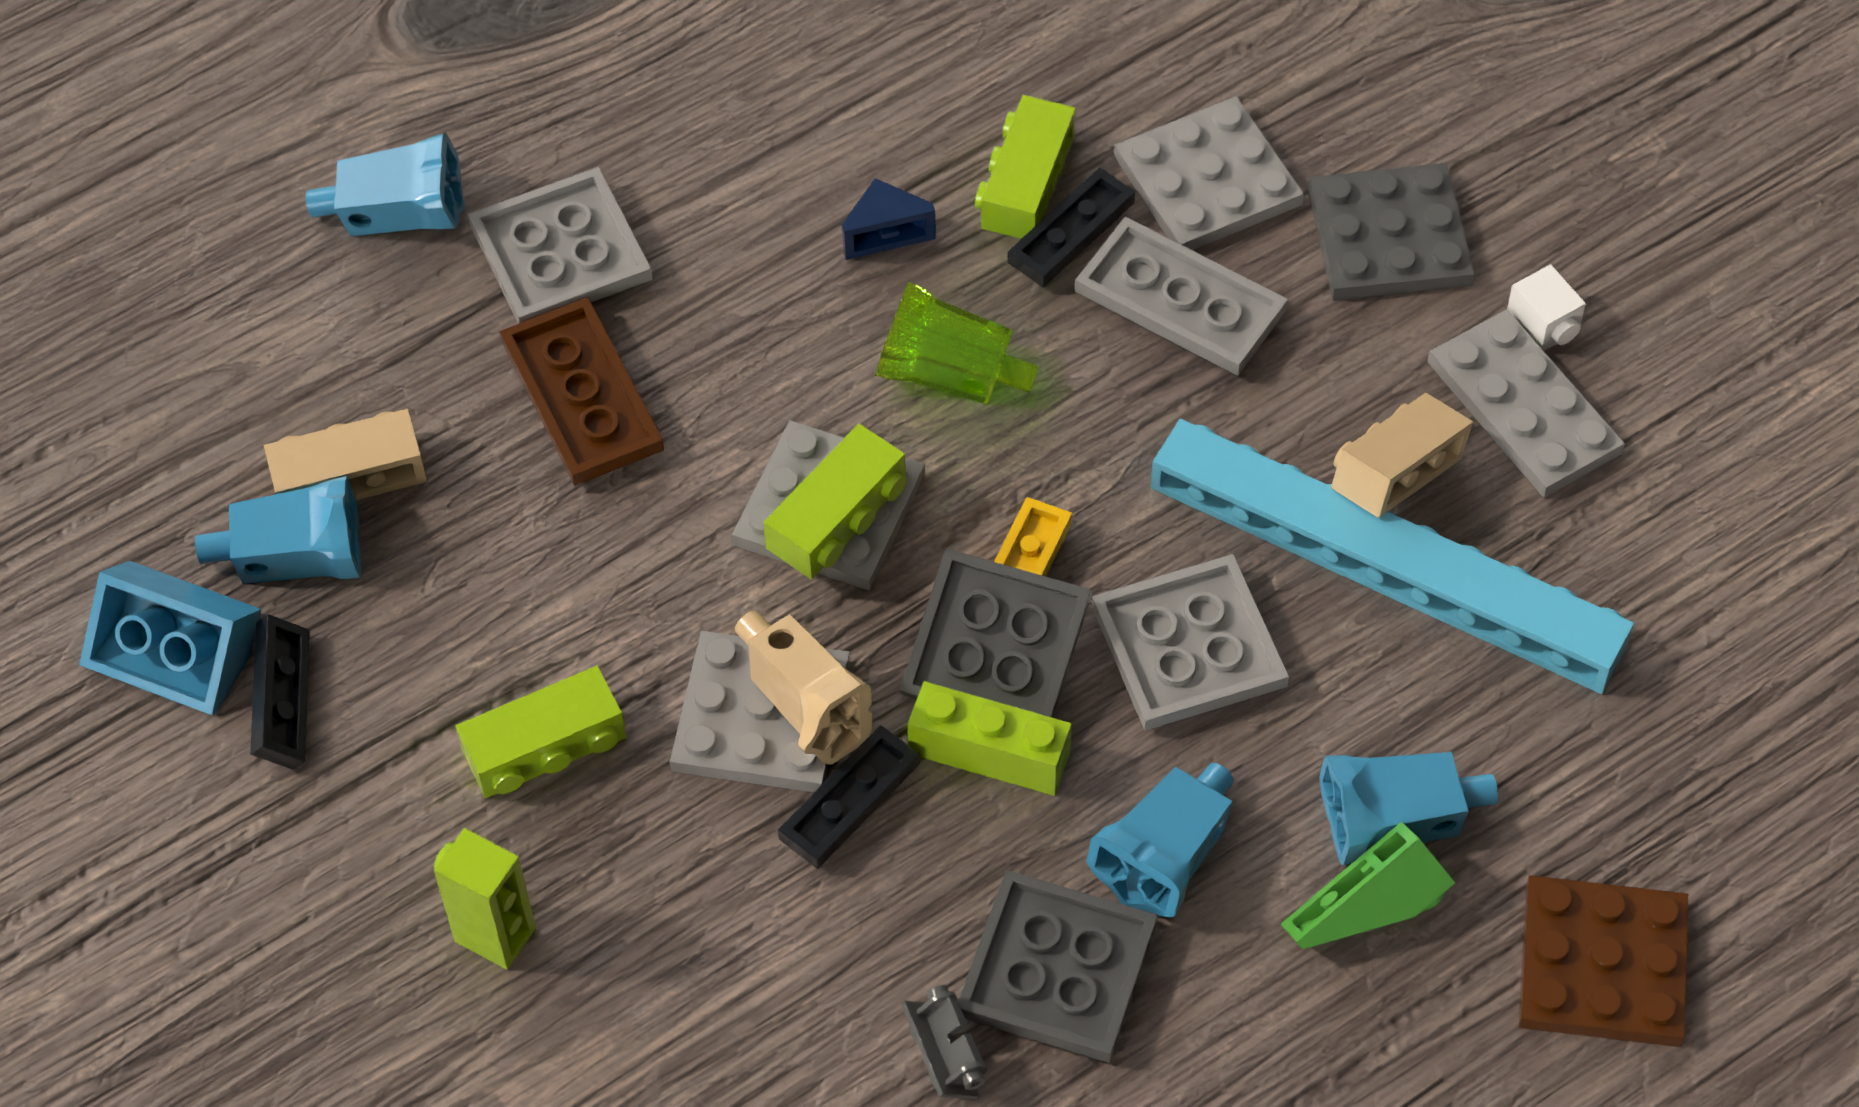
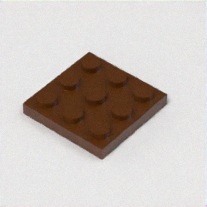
(1604, 961)

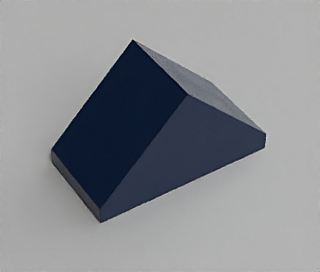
(887, 220)

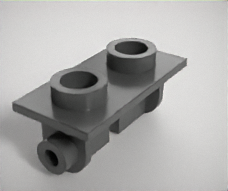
(952, 1063)

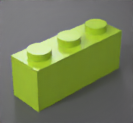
(1026, 166)
(835, 502)
(541, 732)
(989, 738)
(484, 897)

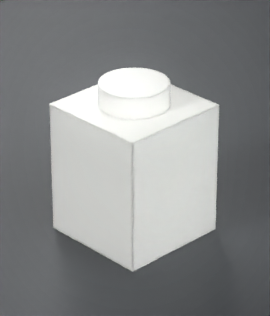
(1547, 308)

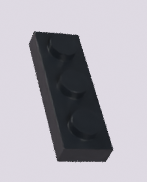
(1071, 227)
(280, 692)
(848, 796)

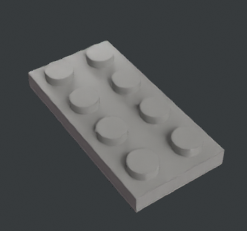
(1181, 295)
(1525, 403)

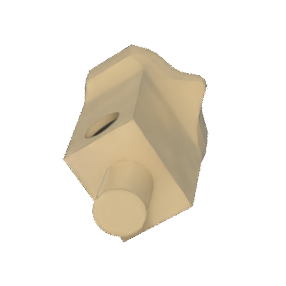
(807, 686)

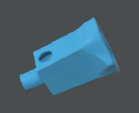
(395, 189)
(290, 535)
(1375, 794)
(1163, 840)

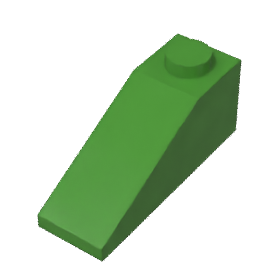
(1378, 889)

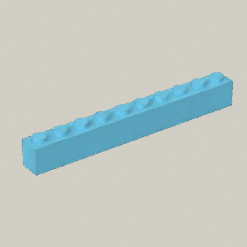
(1392, 556)

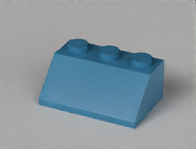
(168, 635)

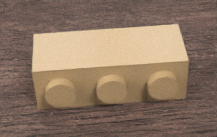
(373, 453)
(1400, 454)

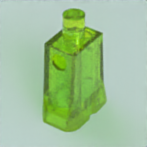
(950, 349)

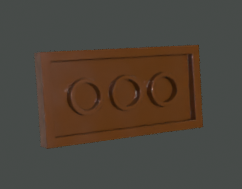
(581, 391)

